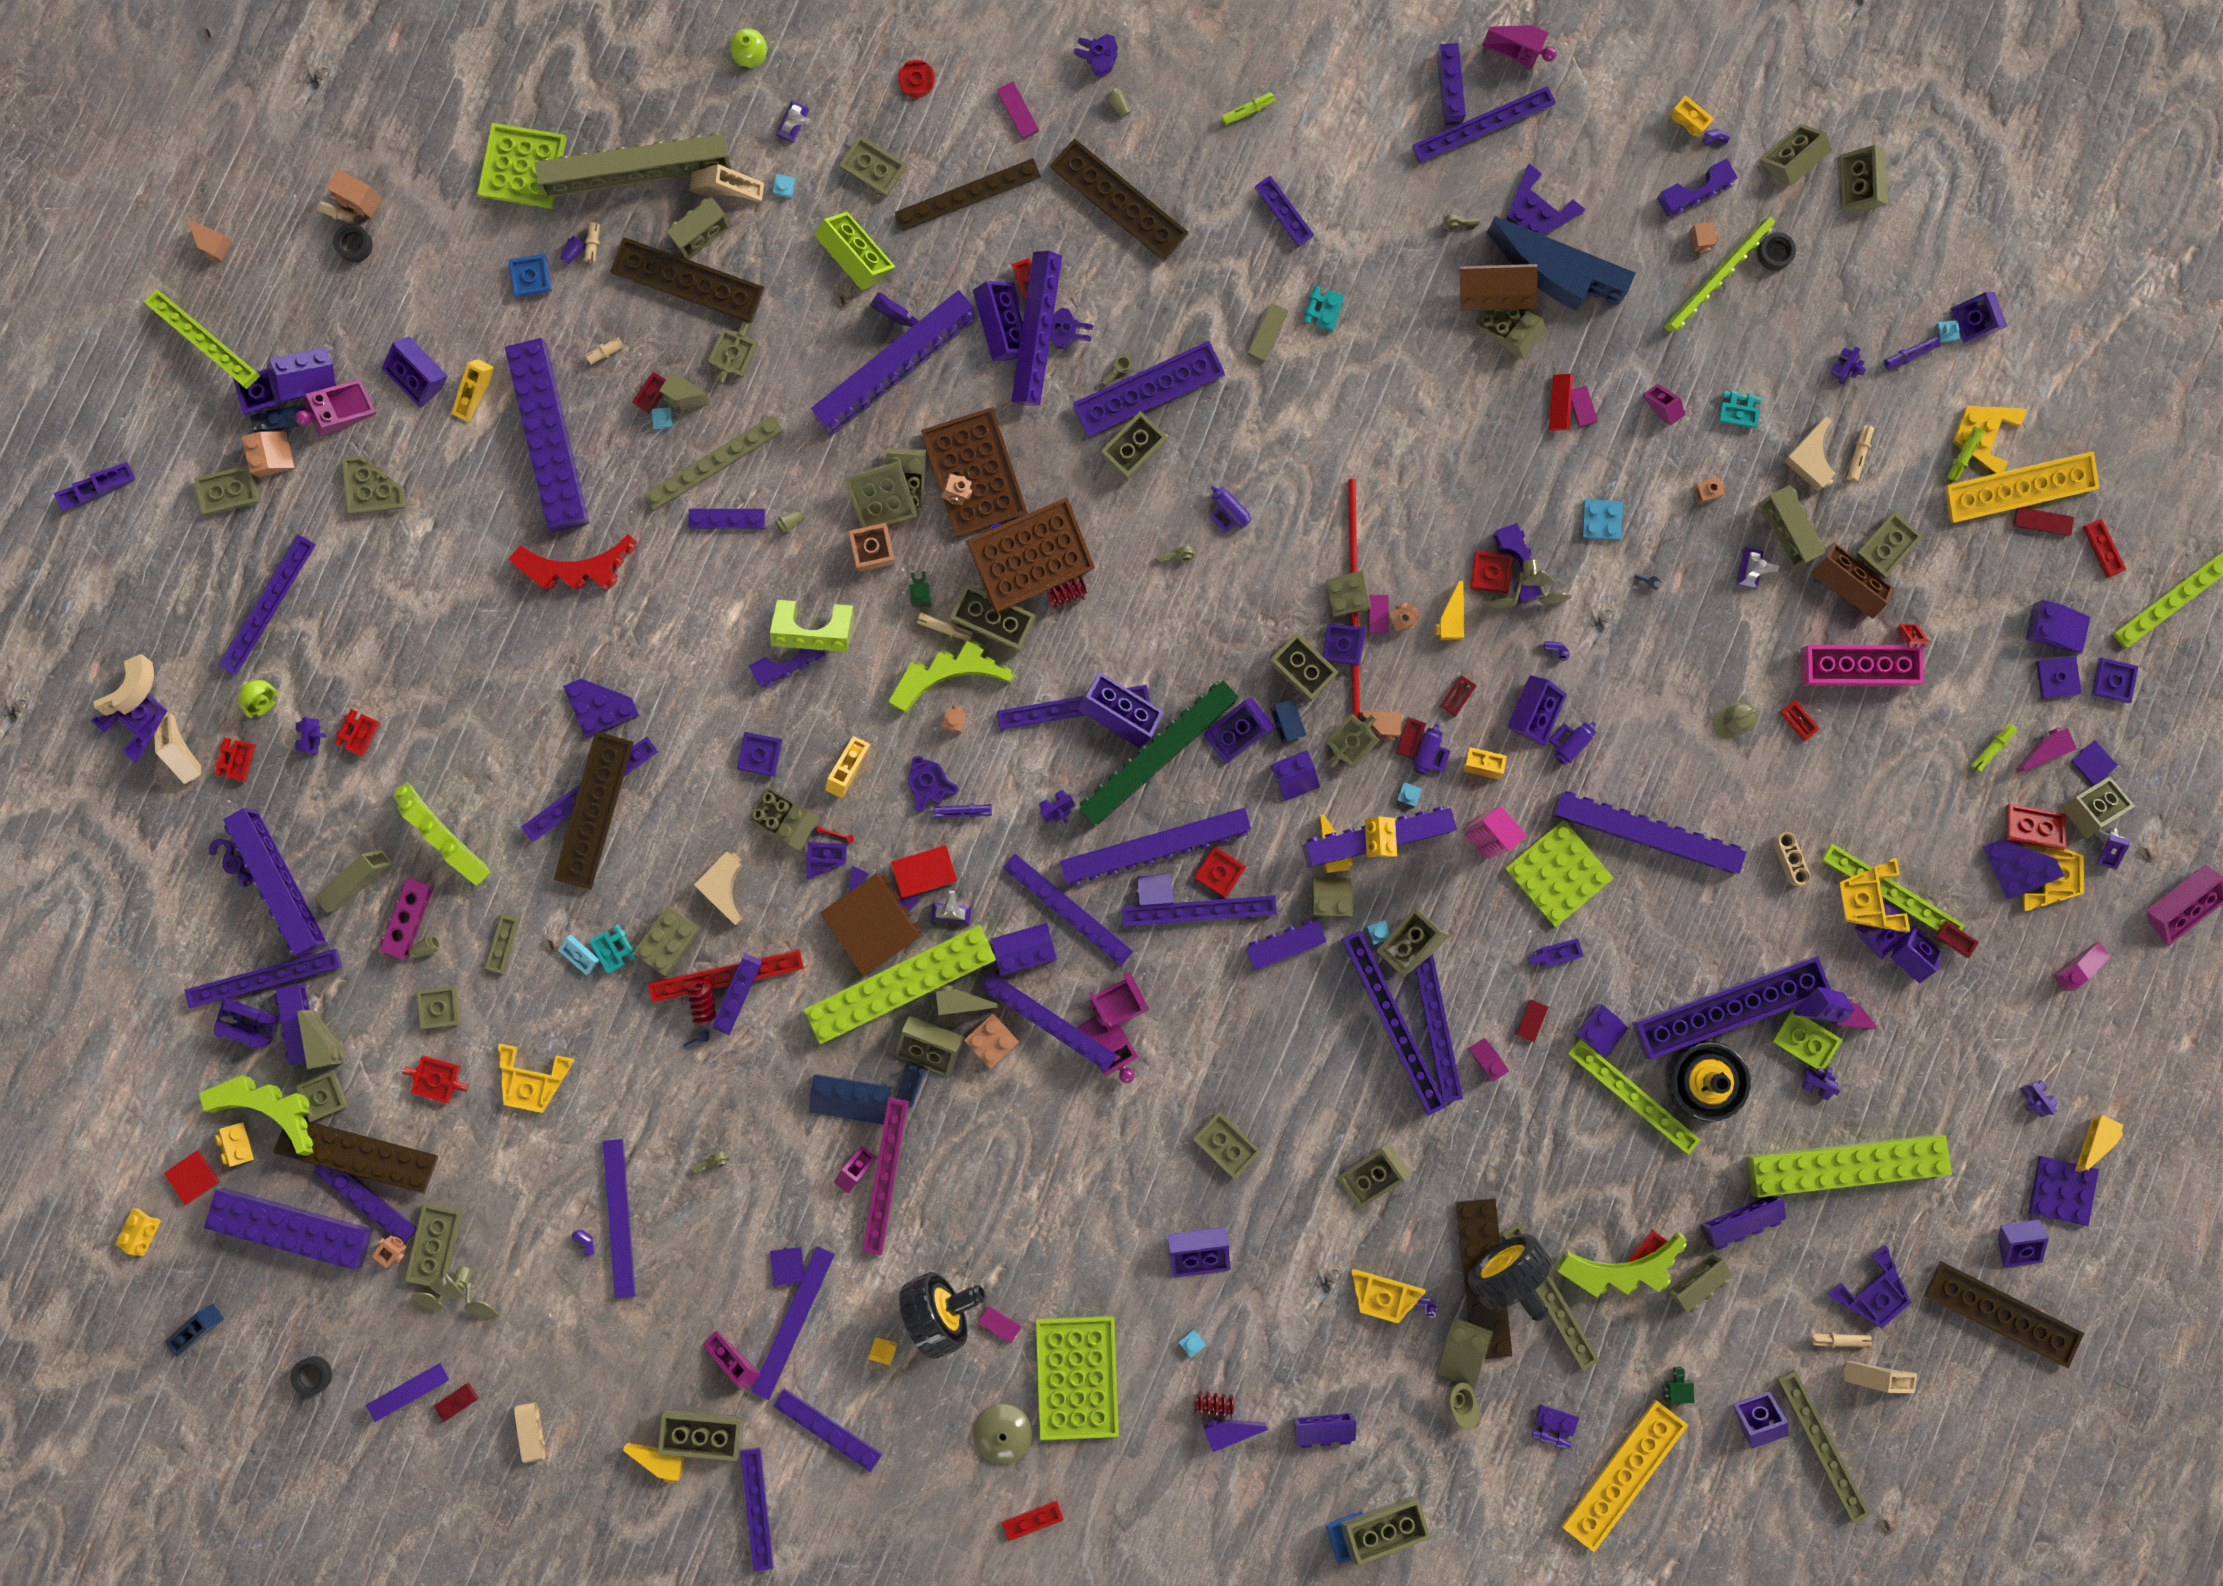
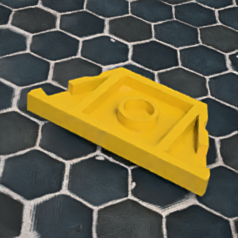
(1384, 1296)

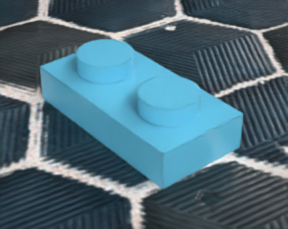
(578, 955)

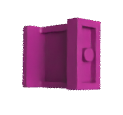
(1119, 1003)

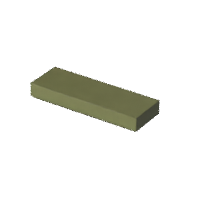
(1268, 332)
(502, 944)

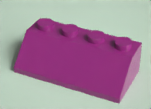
(2186, 904)

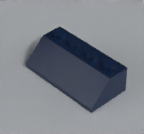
(849, 1098)

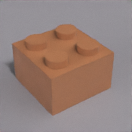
(353, 194)
(872, 547)
(991, 1041)

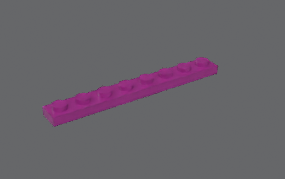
(885, 1176)

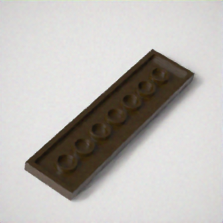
(1119, 200)
(687, 280)
(593, 810)
(363, 1157)
(1478, 1235)
(2004, 1314)

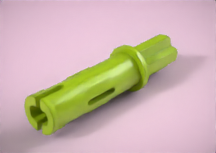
(1248, 108)
(1965, 454)
(1994, 747)

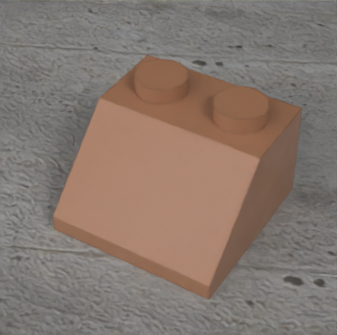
(268, 453)

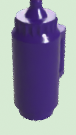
(1231, 508)
(1574, 743)
(1428, 751)

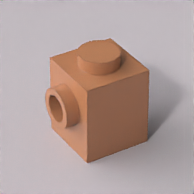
(1703, 237)
(1709, 490)
(954, 719)

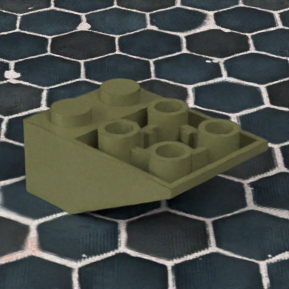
(1513, 329)
(914, 468)
(783, 818)

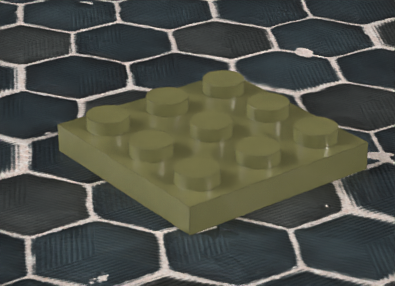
(881, 495)

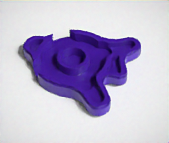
(891, 310)
(929, 782)

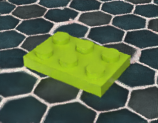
(1806, 1040)

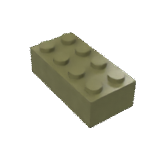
(1792, 527)
(1005, 627)
(701, 1435)
(1385, 1530)

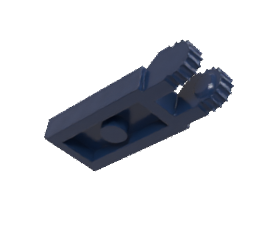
(277, 419)

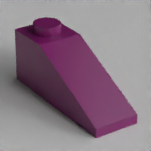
(2048, 748)
(2082, 968)
(731, 1361)

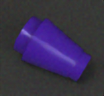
(572, 249)

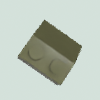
(682, 394)
(1332, 897)

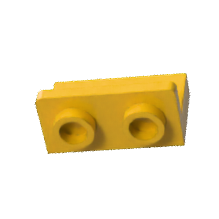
(1691, 116)
(1380, 837)
(234, 1145)
(137, 1233)

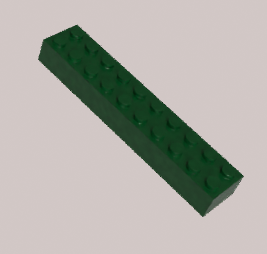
(1158, 754)

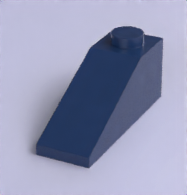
(194, 1329)

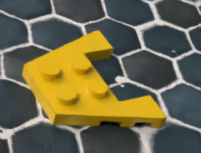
(1988, 420)
(2063, 888)
(1864, 900)
(529, 1088)

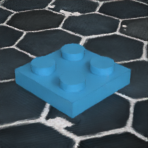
(1602, 519)

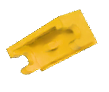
(1484, 763)

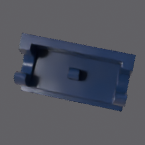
(1288, 721)
(911, 1084)

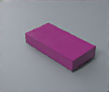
(1583, 407)
(1379, 614)
(999, 1324)

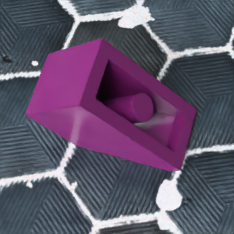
(1665, 404)
(1858, 1018)
(1488, 1060)
(854, 1169)

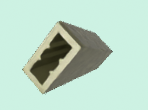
(353, 880)

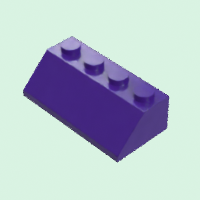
(1000, 318)
(1120, 710)
(1743, 1221)

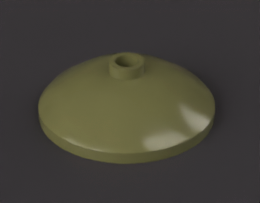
(1006, 1420)

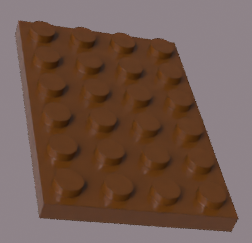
(977, 451)
(1030, 554)

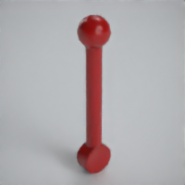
(849, 838)

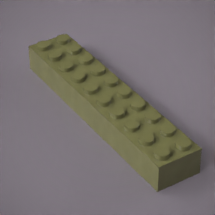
(630, 165)

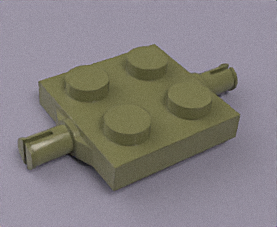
(733, 352)
(1352, 741)

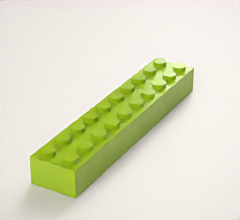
(900, 984)
(1848, 1165)

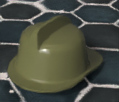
(1735, 719)
(1463, 1405)

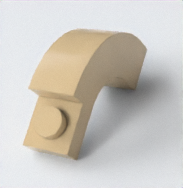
(133, 690)

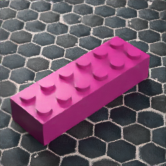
(1862, 665)
(1494, 832)

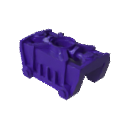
(240, 1030)

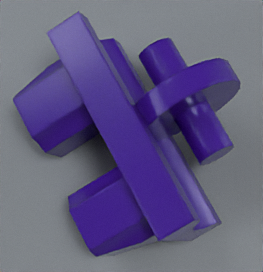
(1851, 358)
(310, 735)
(1057, 810)
(1823, 1079)
(2038, 1100)

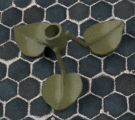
(1532, 577)
(453, 1288)

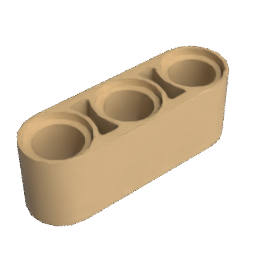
(1783, 853)
(529, 1432)

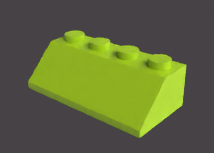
(854, 250)

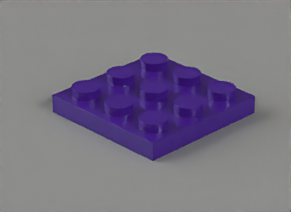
(2062, 1191)

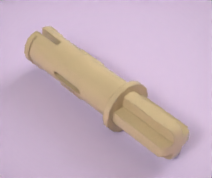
(1860, 453)
(945, 627)
(1840, 1340)

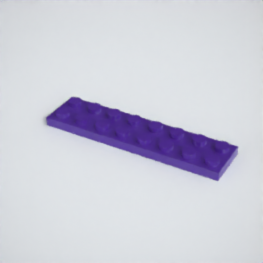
(1149, 389)

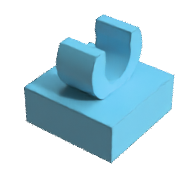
(1947, 331)

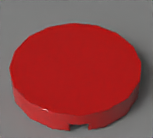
(916, 78)

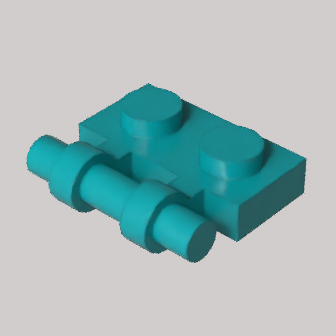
(1329, 310)
(1738, 414)
(608, 952)

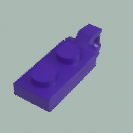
(1557, 953)

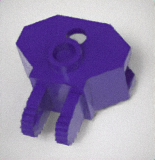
(1101, 53)
(1069, 329)

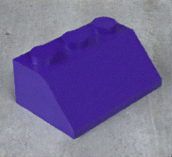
(413, 371)
(301, 373)
(1537, 709)
(1024, 949)
(1199, 1252)
(1325, 1430)

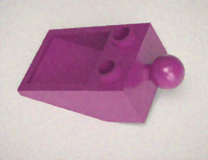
(1519, 43)
(341, 404)
(1115, 1041)

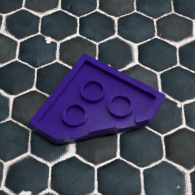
(598, 706)
(2020, 868)

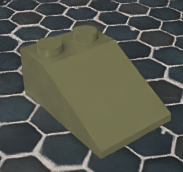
(2098, 807)
(1412, 942)
(957, 1001)
(319, 1043)
(1374, 1175)
(1464, 1352)

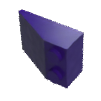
(2058, 626)
(1238, 730)

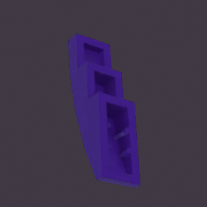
(96, 486)
(407, 1392)

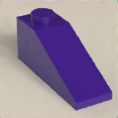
(1228, 1432)

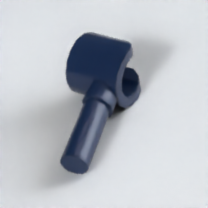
(1650, 581)
(702, 1037)

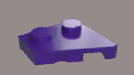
(824, 857)

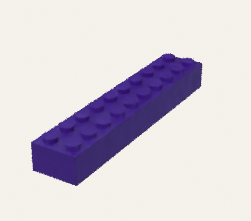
(894, 362)
(547, 435)
(1729, 1008)

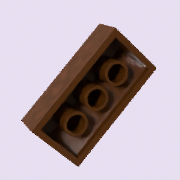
(1498, 287)
(1853, 581)

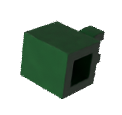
(920, 591)
(1679, 1390)

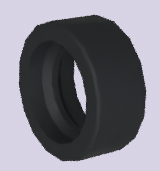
(342, 233)
(1785, 240)
(296, 1381)

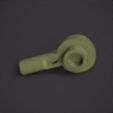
(1453, 221)
(1123, 364)
(1183, 553)
(718, 1159)

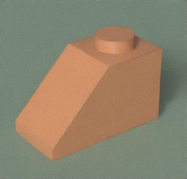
(211, 243)
(1387, 723)

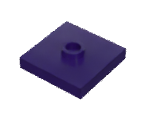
(1344, 644)
(2058, 677)
(2114, 680)
(759, 754)

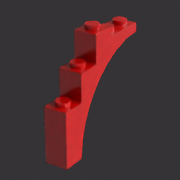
(575, 573)

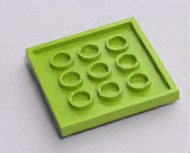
(510, 166)
(1559, 873)

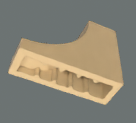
(724, 181)
(1809, 458)
(174, 751)
(718, 885)
(1879, 1378)

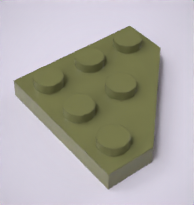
(369, 488)

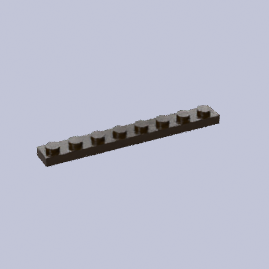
(967, 194)

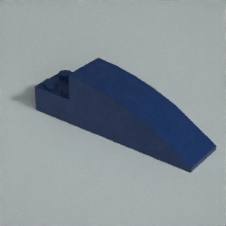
(1561, 269)

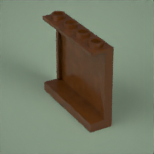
(871, 923)

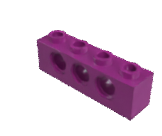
(415, 911)

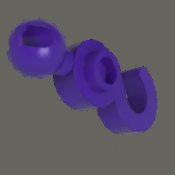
(231, 863)

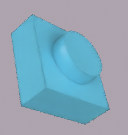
(784, 186)
(662, 418)
(1409, 794)
(1378, 932)
(1192, 1343)

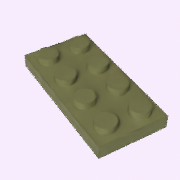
(433, 1244)

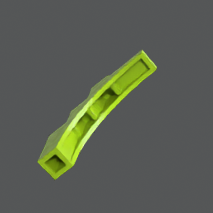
(969, 662)
(435, 833)
(286, 1112)
(1625, 1276)

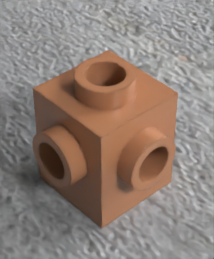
(956, 489)
(1399, 622)
(389, 1251)

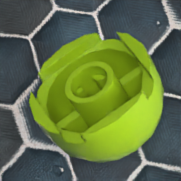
(748, 48)
(256, 697)

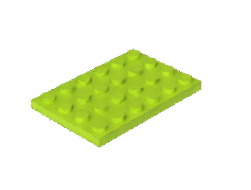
(1077, 1377)

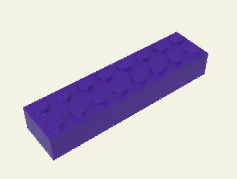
(275, 882)
(288, 1228)

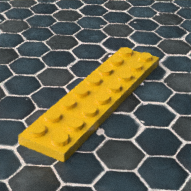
(2021, 487)
(1624, 1475)

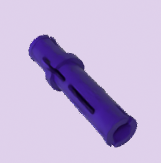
(1893, 361)
(962, 811)

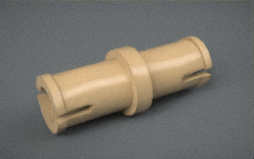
(337, 212)
(592, 242)
(604, 351)

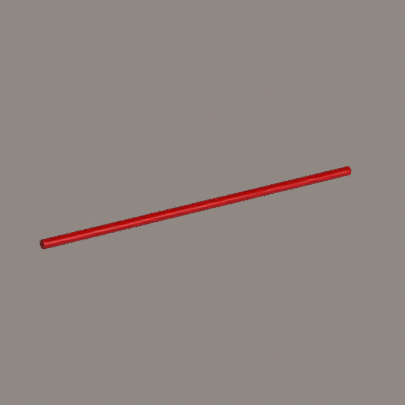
(1353, 568)

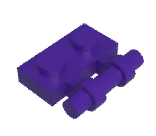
(1556, 1420)

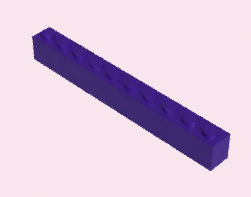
(1649, 833)
(1155, 845)
(1393, 1023)

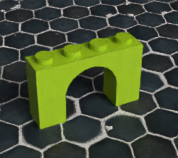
(831, 637)

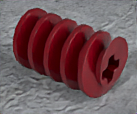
(1067, 593)
(701, 1001)
(1213, 1404)

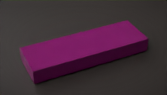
(1017, 110)

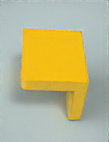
(883, 1351)

